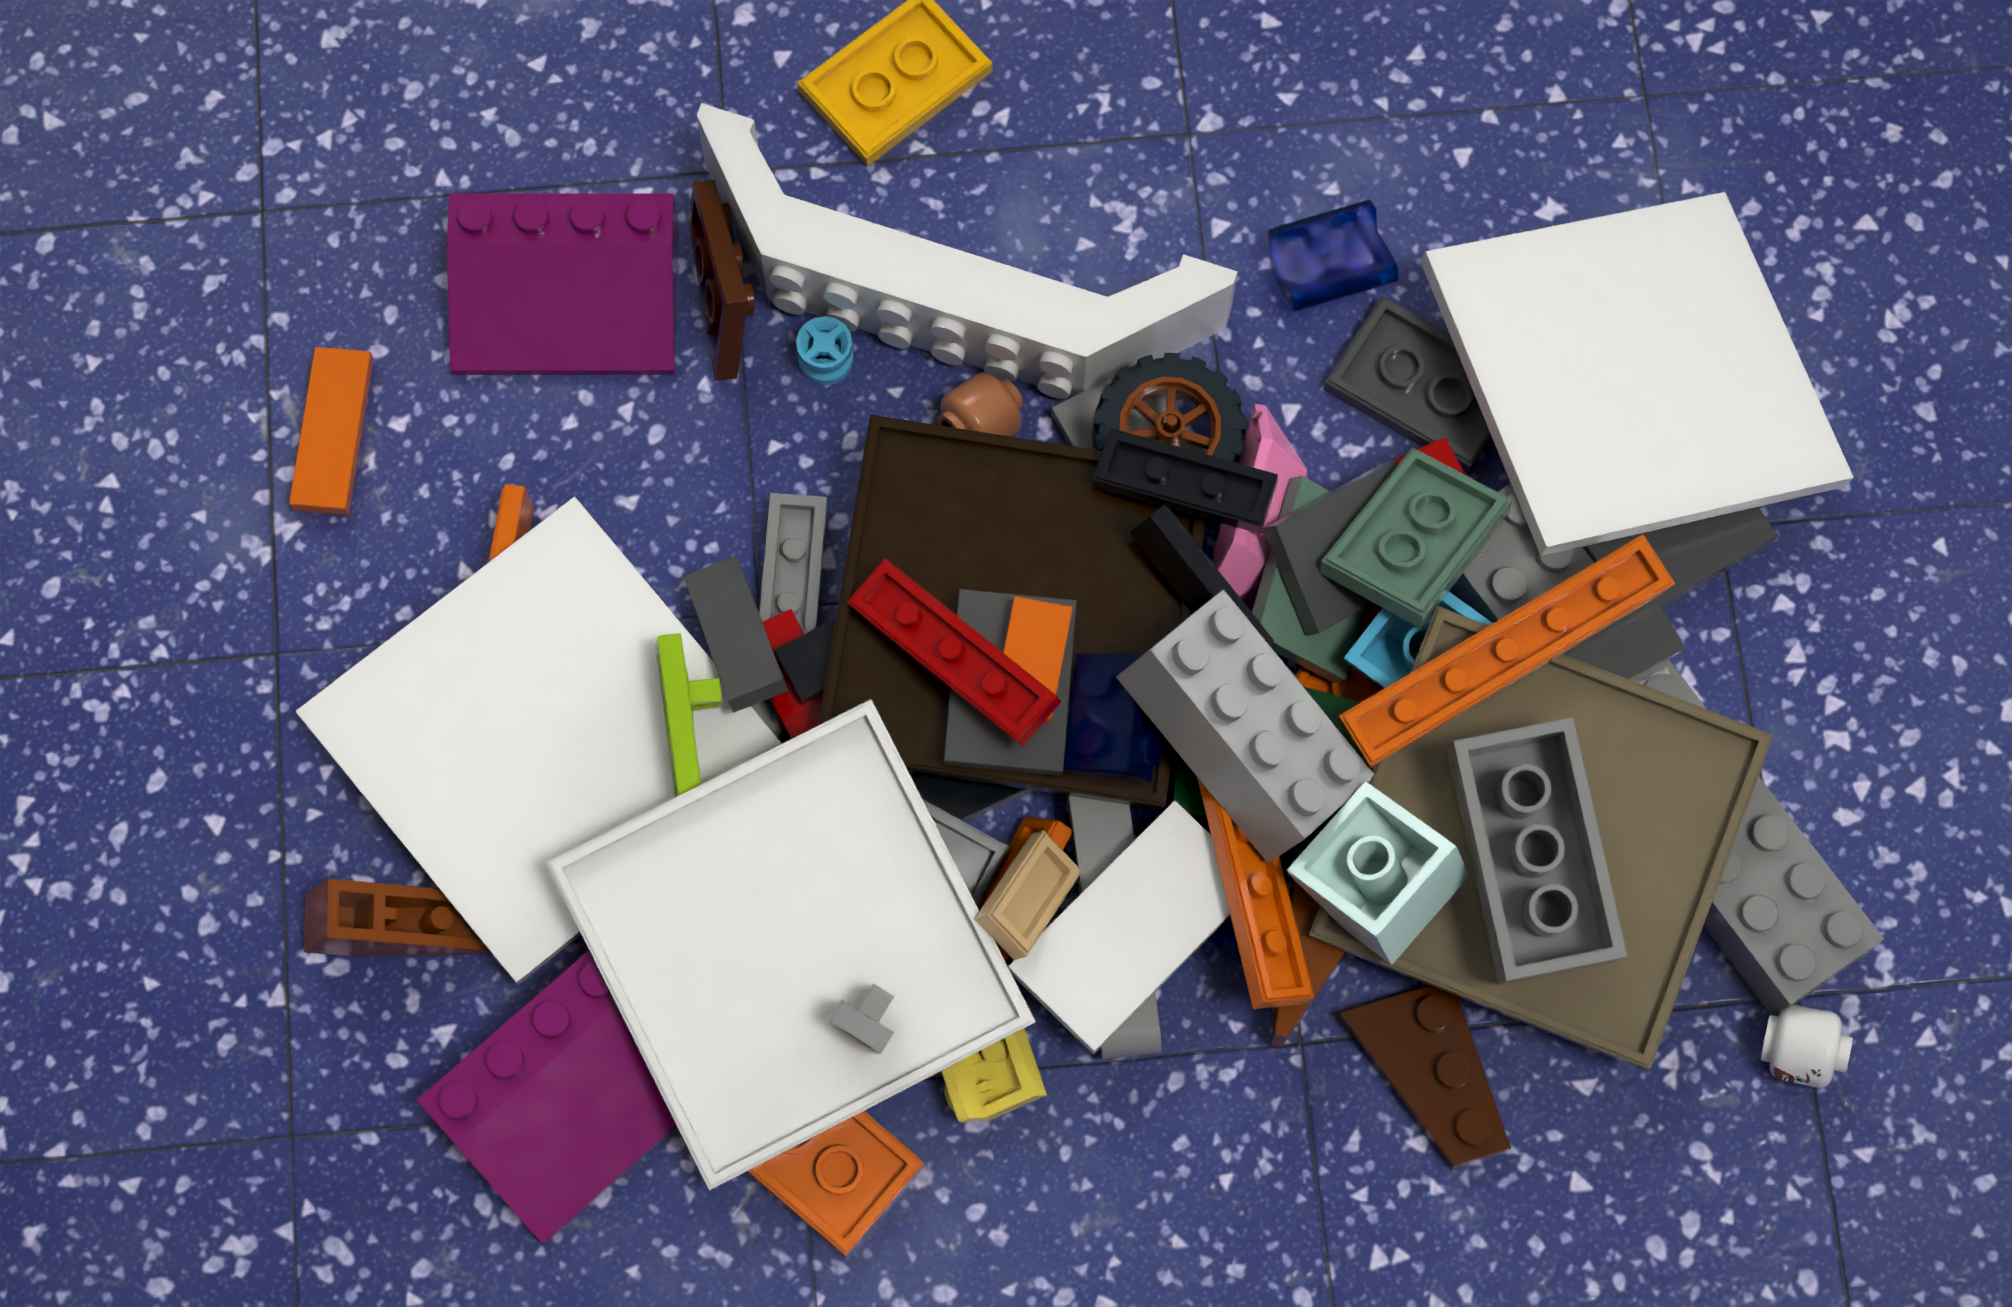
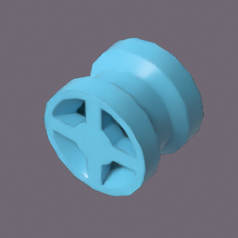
(821, 337)

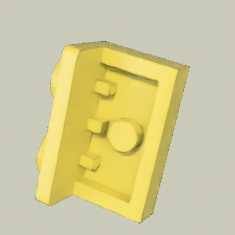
(994, 1080)

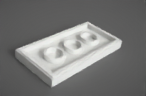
(1128, 929)

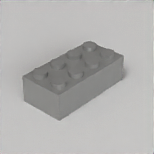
(1246, 726)
(1536, 851)

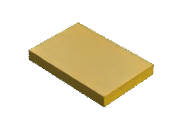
(894, 78)

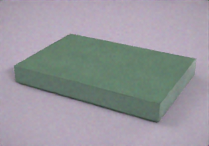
(1415, 537)
(1277, 614)

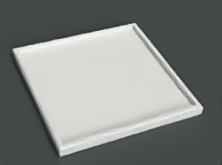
(1634, 372)
(523, 728)
(761, 908)

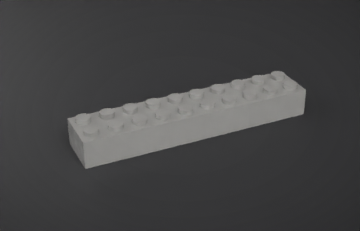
(1778, 901)

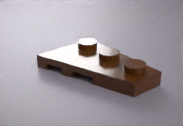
(720, 268)
(1435, 1069)

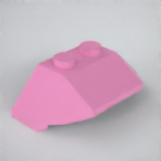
(1243, 553)

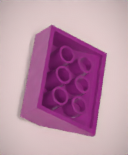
(562, 283)
(554, 1102)

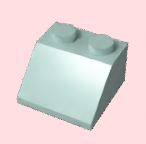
(1380, 872)

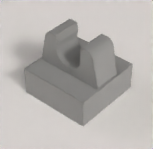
(864, 1022)

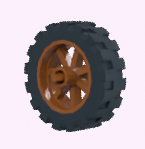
(1171, 378)

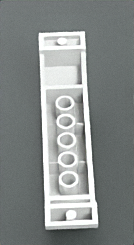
(947, 297)

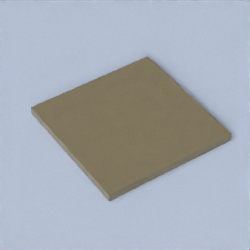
(1667, 808)

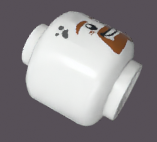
(1806, 1046)

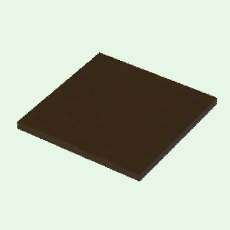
(999, 520)

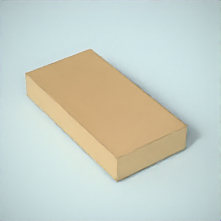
(1028, 895)

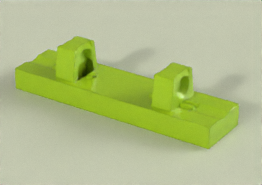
(679, 700)

